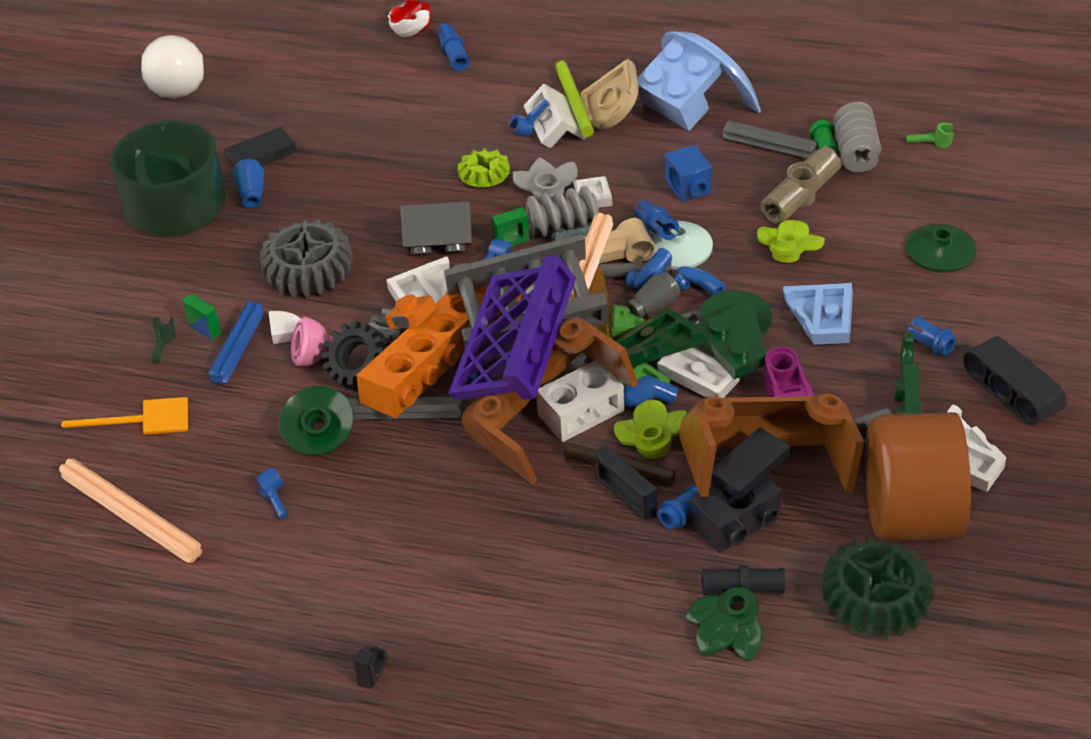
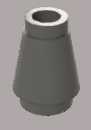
(654, 295)

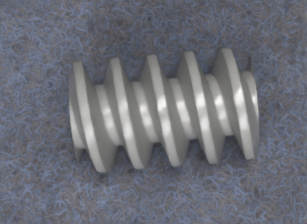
(857, 137)
(561, 210)

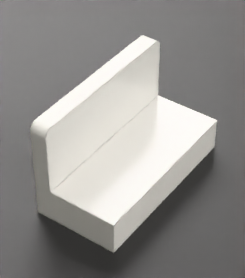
(555, 118)

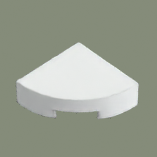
(282, 326)

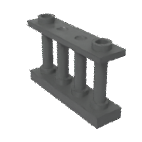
(570, 249)

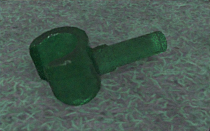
(163, 334)

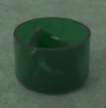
(168, 178)

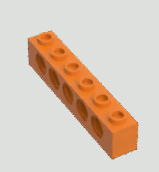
(417, 357)

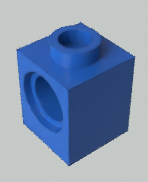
(688, 173)

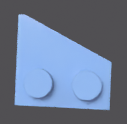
(822, 311)

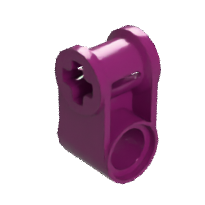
(784, 374)

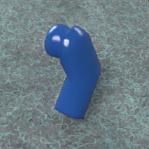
(655, 265)
(699, 277)
(649, 388)

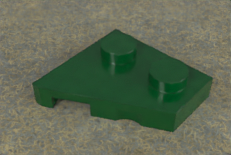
(661, 337)

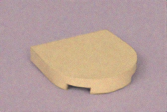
(611, 96)

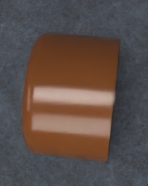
(918, 477)

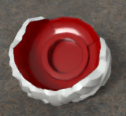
(410, 18)

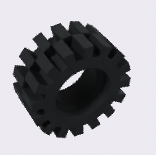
(342, 347)

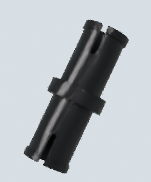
(756, 580)

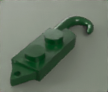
(908, 386)

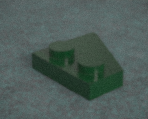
(735, 339)

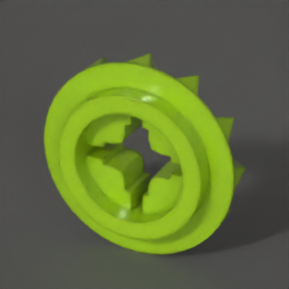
(474, 174)

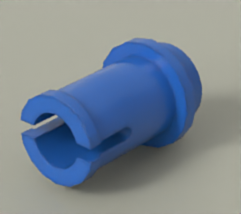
(932, 336)
(675, 512)

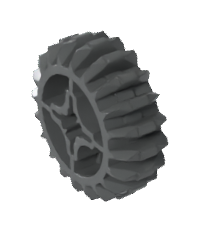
(306, 258)

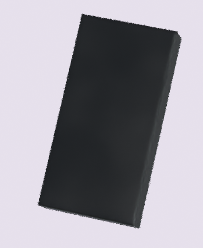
(262, 148)
(749, 463)
(625, 483)

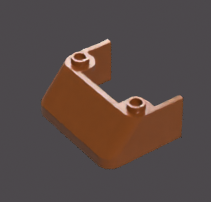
(491, 413)
(792, 419)

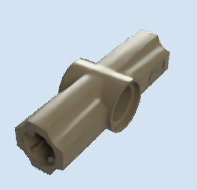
(800, 185)

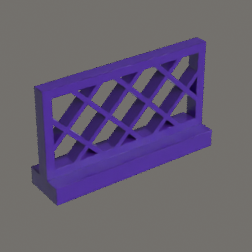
(532, 335)

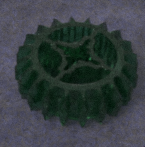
(877, 587)

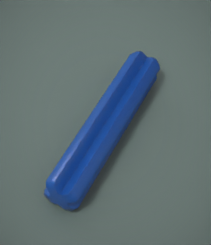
(236, 343)

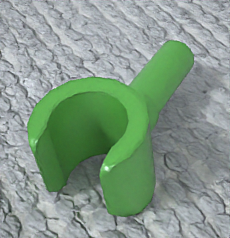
(941, 138)

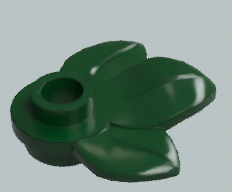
(726, 627)

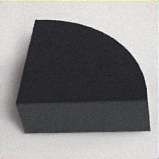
(369, 665)

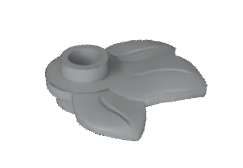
(545, 178)

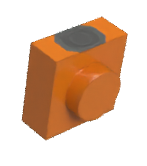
(410, 312)

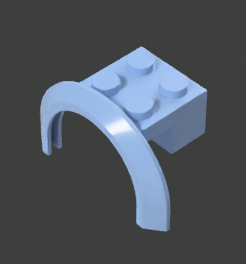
(681, 75)

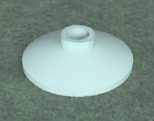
(688, 248)

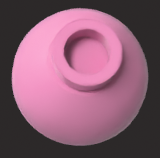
(309, 342)

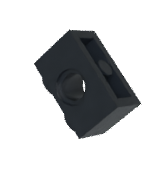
(729, 521)

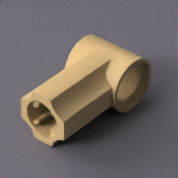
(629, 242)

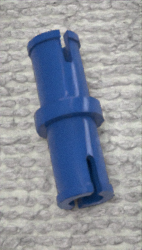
(656, 219)

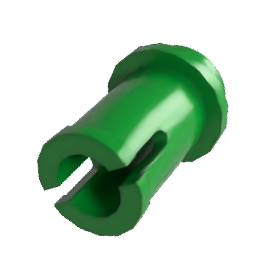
(823, 134)

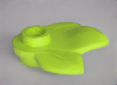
(789, 240)
(650, 429)

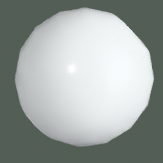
(172, 67)

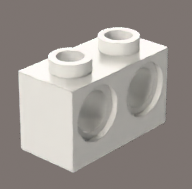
(580, 400)

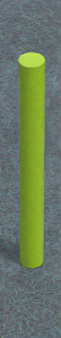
(574, 99)

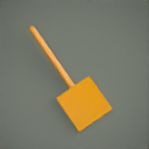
(158, 417)

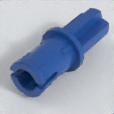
(453, 47)

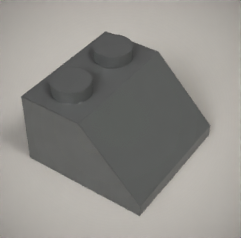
(436, 226)

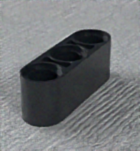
(1014, 380)

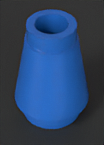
(249, 182)

